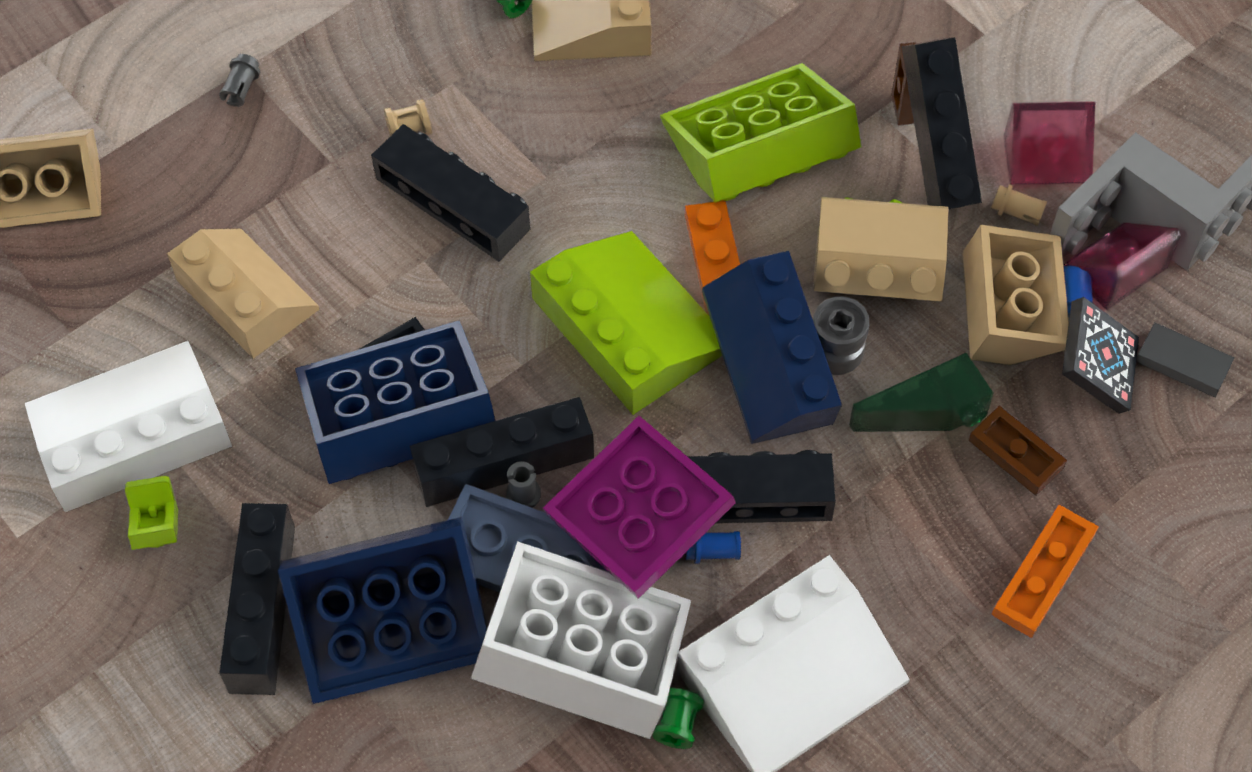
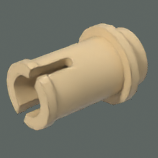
(1018, 205)

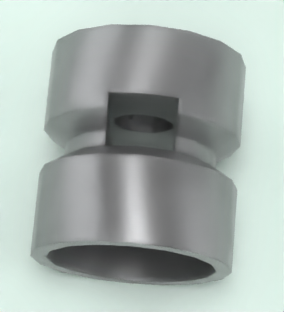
(842, 332)

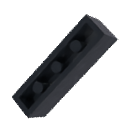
(941, 123)
(451, 191)
(483, 454)
(774, 485)
(257, 600)

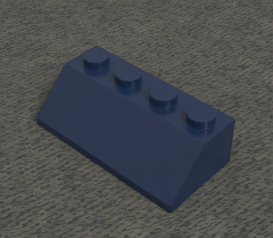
(771, 348)

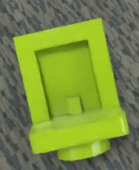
(152, 512)

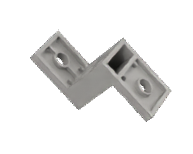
(1154, 189)

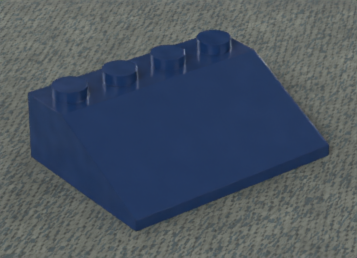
(391, 396)
(385, 609)

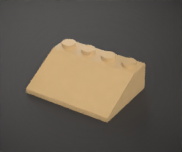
(590, 29)

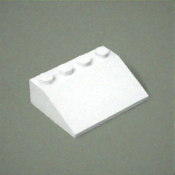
(126, 426)
(582, 641)
(792, 667)

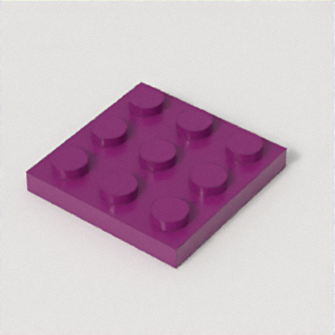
(639, 506)

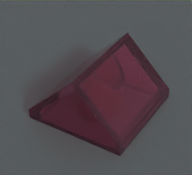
(1050, 142)
(1126, 259)

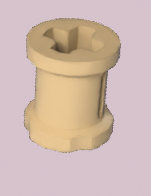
(414, 117)

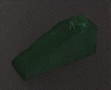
(930, 401)

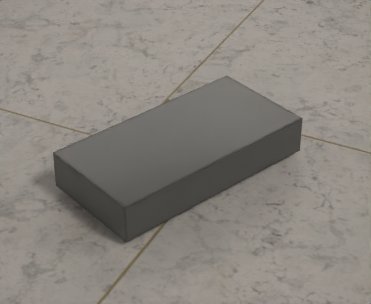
(1184, 359)

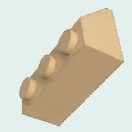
(49, 178)
(881, 249)
(240, 287)
(1014, 295)

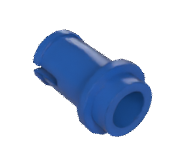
(716, 546)

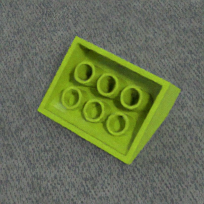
(763, 131)
(626, 317)

